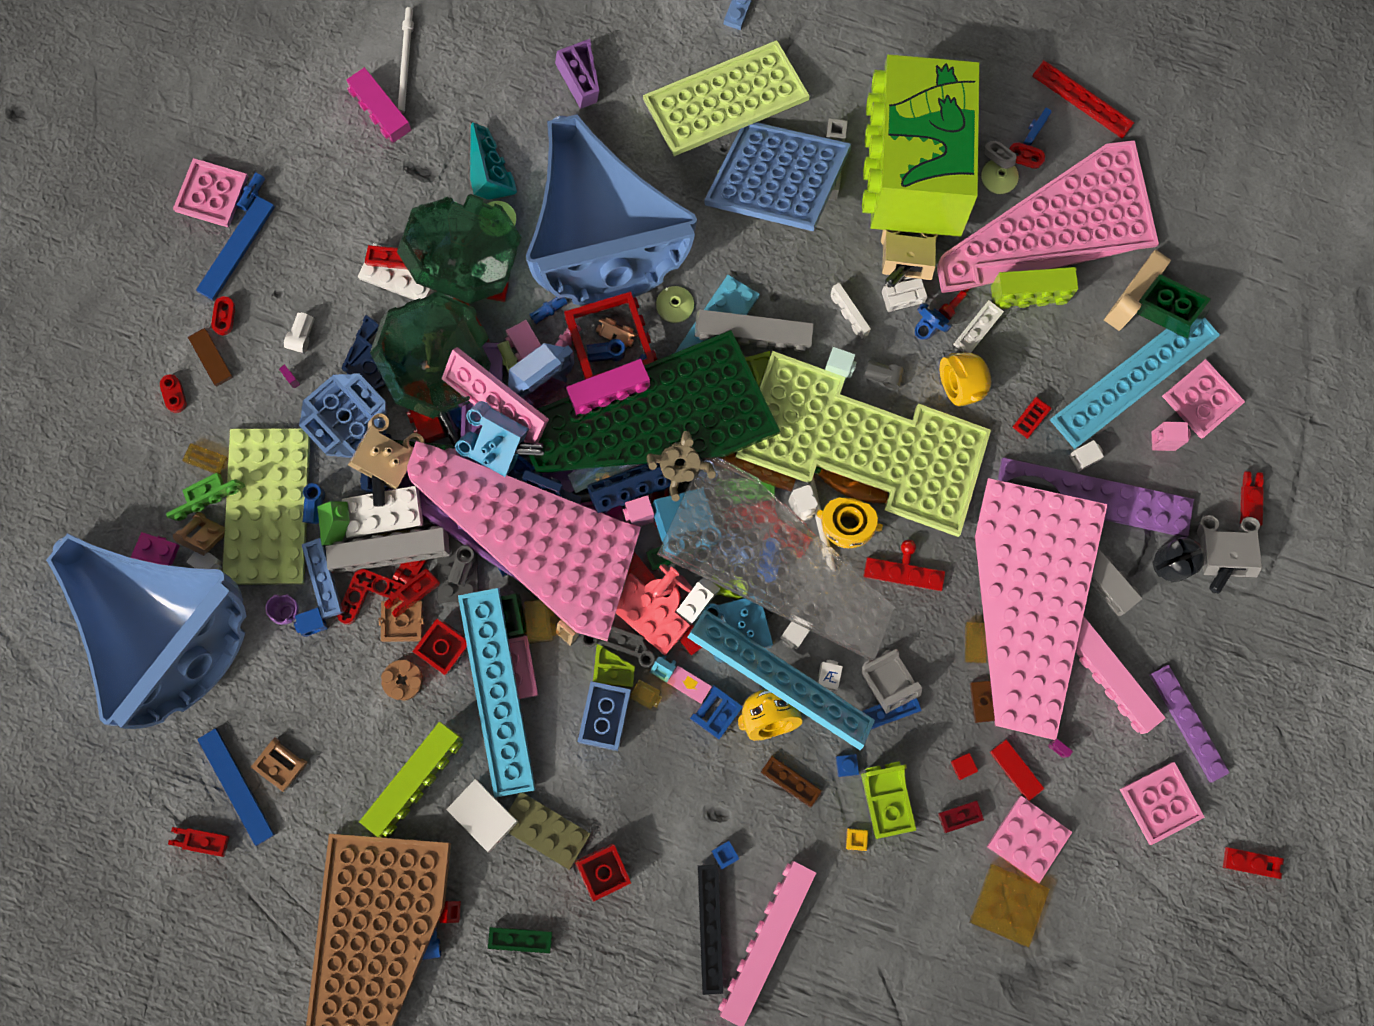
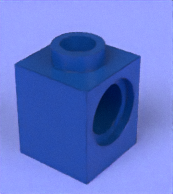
(310, 622)

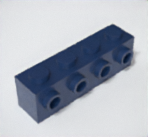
(626, 487)

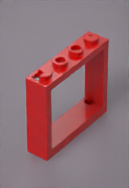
(571, 315)

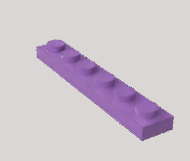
(1189, 723)

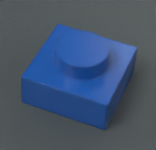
(847, 765)
(725, 855)

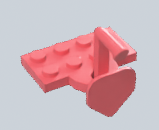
(651, 611)

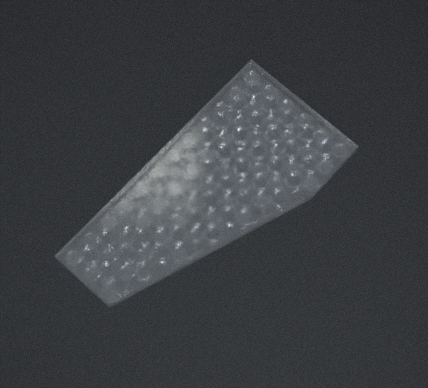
(763, 551)

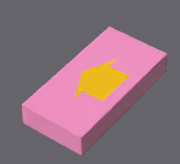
(689, 684)

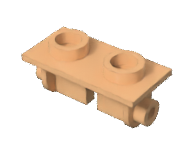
(610, 328)

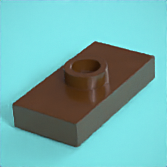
(982, 701)

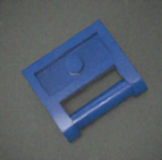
(722, 715)

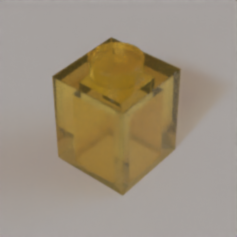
(646, 695)

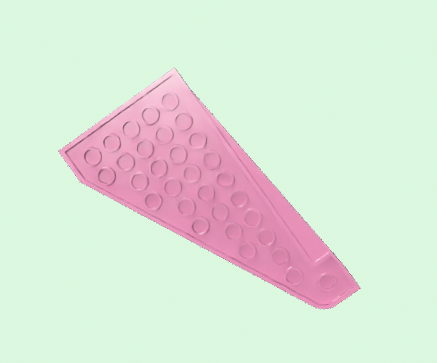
(1075, 218)
(549, 543)

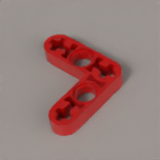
(355, 585)

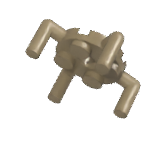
(680, 473)

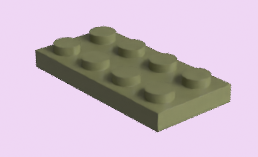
(547, 831)

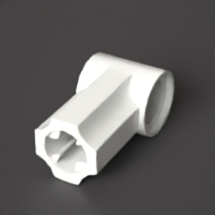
(298, 337)

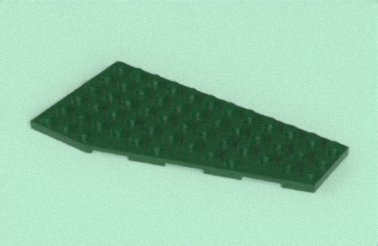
(693, 390)

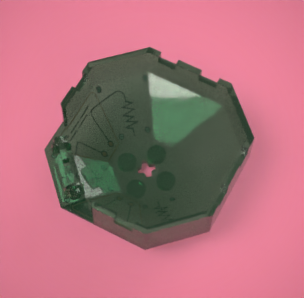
(472, 235)
(427, 332)

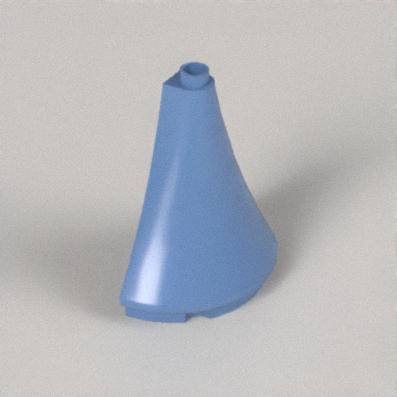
(602, 223)
(148, 630)

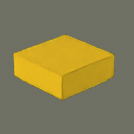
(857, 839)

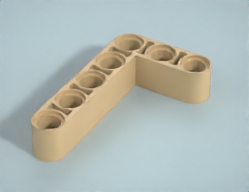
(1129, 302)

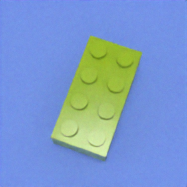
(1034, 287)

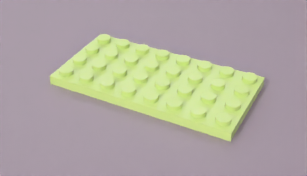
(725, 98)
(267, 514)

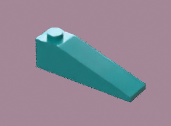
(487, 168)

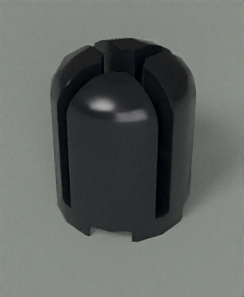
(1181, 552)

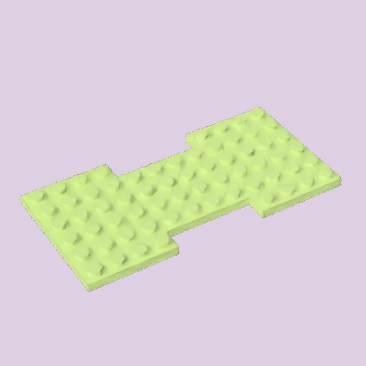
(921, 462)

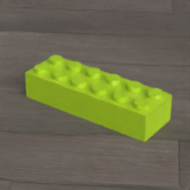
(411, 780)

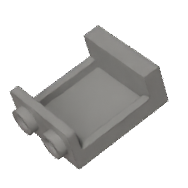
(890, 681)

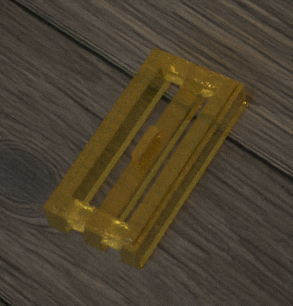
(220, 465)

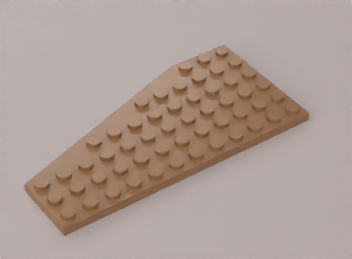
(374, 926)

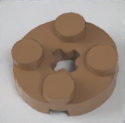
(413, 681)

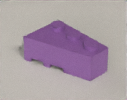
(579, 72)

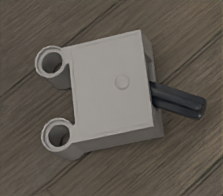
(1229, 552)

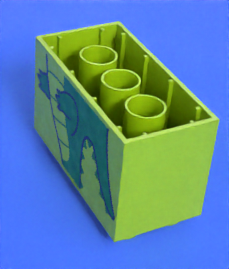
(922, 145)

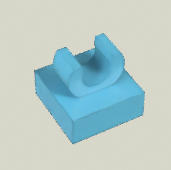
(663, 668)

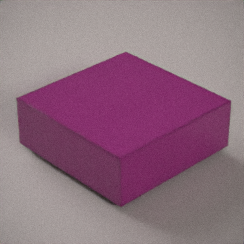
(289, 376)
(1061, 749)

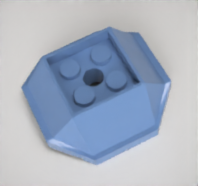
(540, 366)
(333, 399)

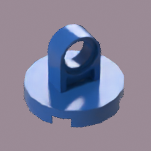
(933, 320)

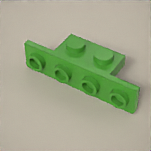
(203, 493)

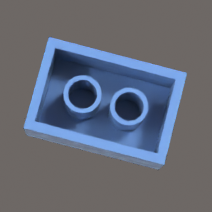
(604, 716)

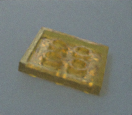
(1009, 905)

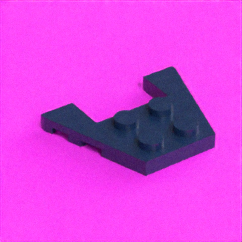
(359, 357)

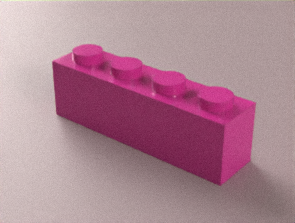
(378, 104)
(608, 387)

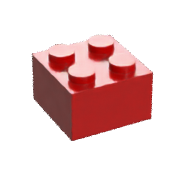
(441, 646)
(602, 872)

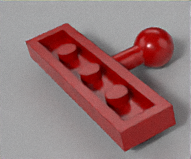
(904, 573)

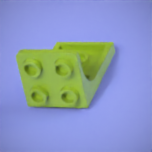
(888, 800)

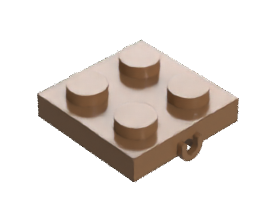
(403, 628)

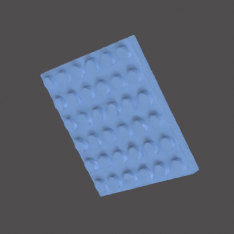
(778, 175)

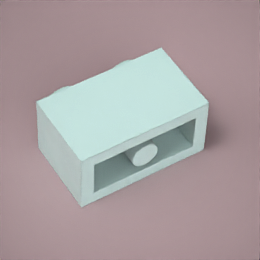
(841, 363)

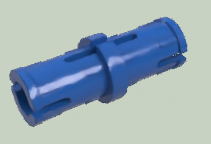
(256, 181)
(548, 309)

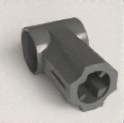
(889, 375)
(461, 568)

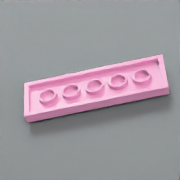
(475, 381)

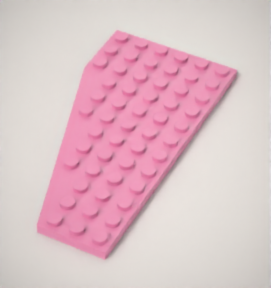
(1034, 588)

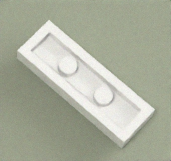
(850, 311)
(978, 327)

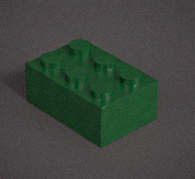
(1174, 306)

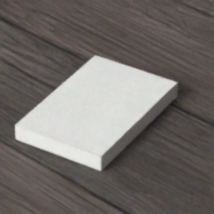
(482, 815)

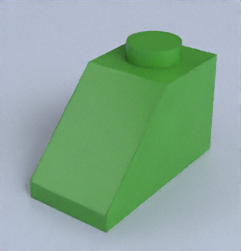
(333, 521)

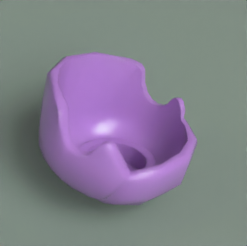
(282, 609)

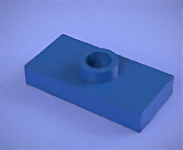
(1036, 126)

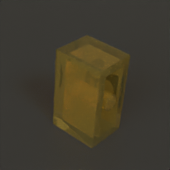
(539, 622)

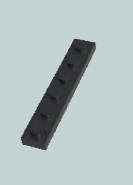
(710, 929)

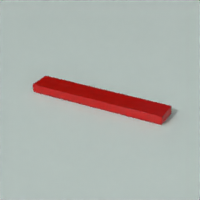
(1083, 99)

